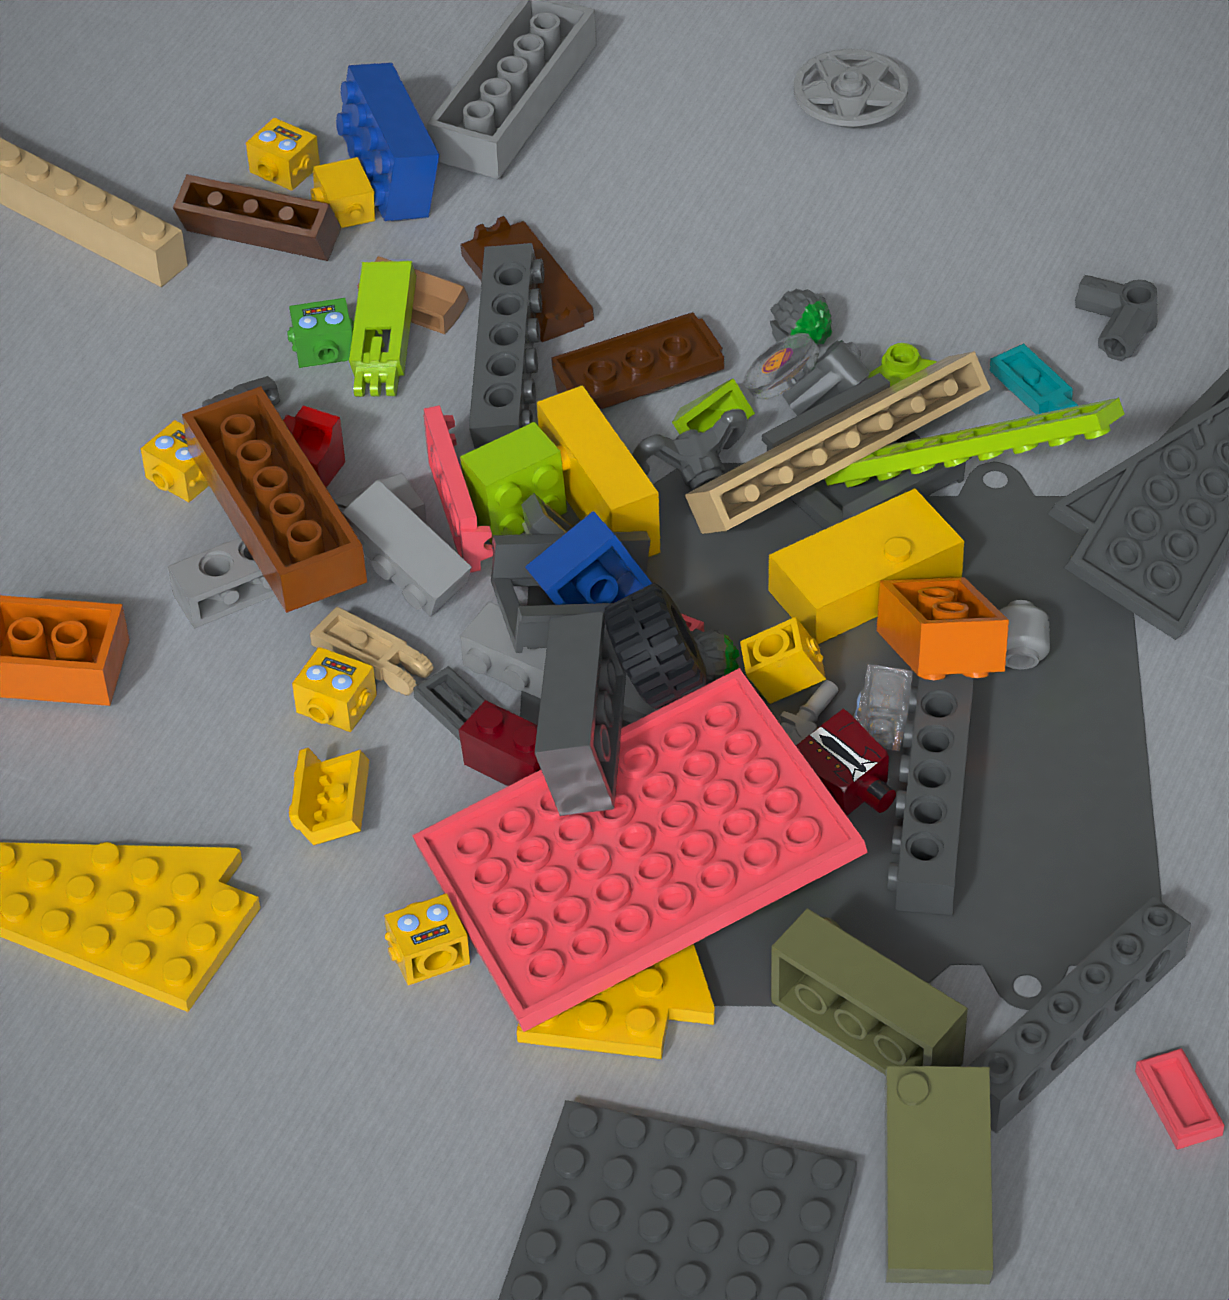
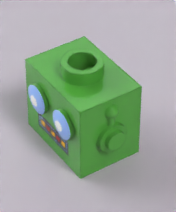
(321, 332)

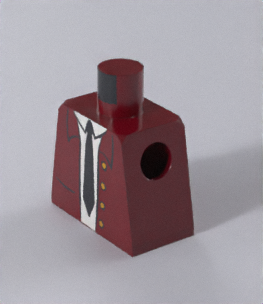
(849, 763)

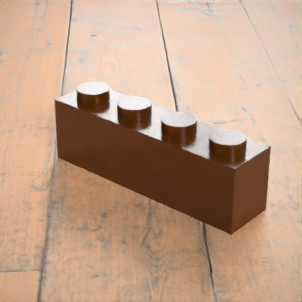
(257, 217)

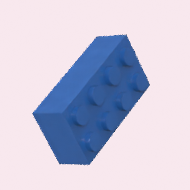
(388, 140)

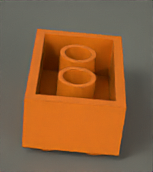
(942, 627)
(61, 649)

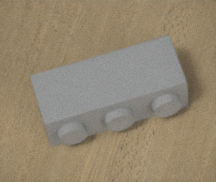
(406, 549)

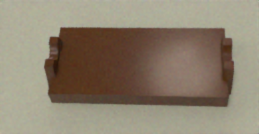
(563, 303)
(640, 361)

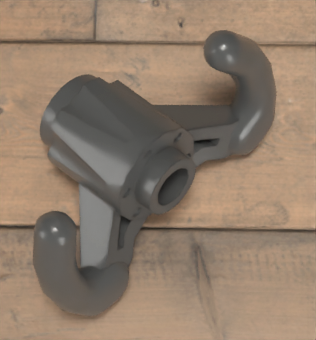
(695, 452)

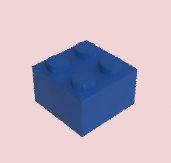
(587, 566)

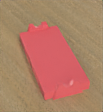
(452, 489)

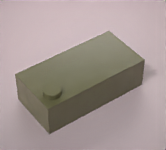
(863, 998)
(938, 1175)

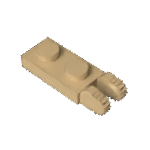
(369, 644)

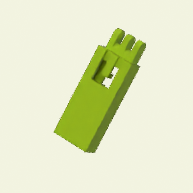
(382, 304)

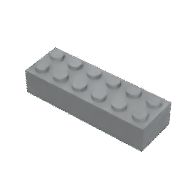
(512, 85)

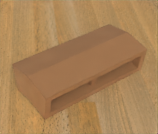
(436, 301)

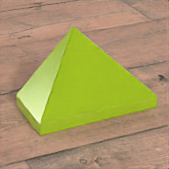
(708, 408)

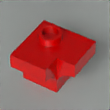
(319, 439)

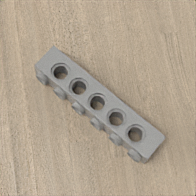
(229, 578)

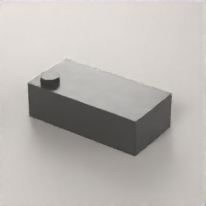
(580, 714)

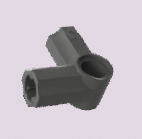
(1129, 306)
(833, 374)

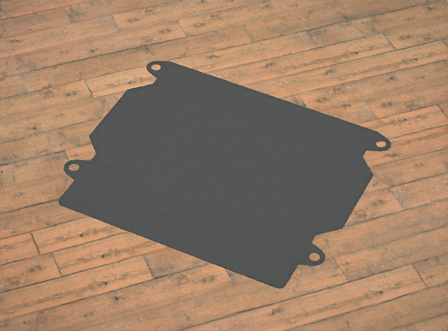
(1056, 754)

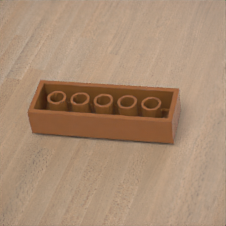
(275, 499)

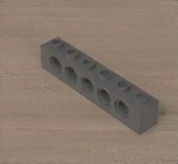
(506, 342)
(933, 796)
(1082, 1008)

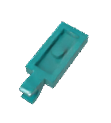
(1032, 380)

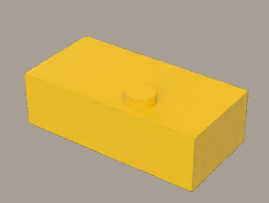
(599, 467)
(837, 573)

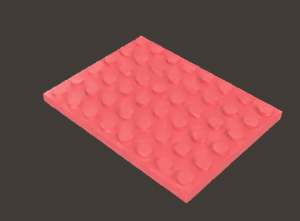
(703, 831)

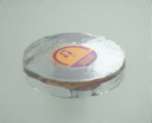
(778, 365)

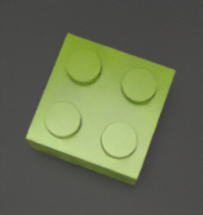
(508, 473)

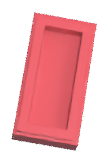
(1179, 1098)

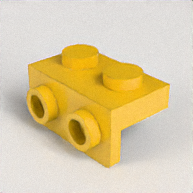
(329, 795)

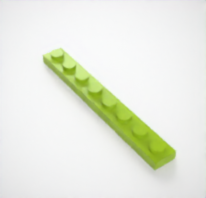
(984, 441)

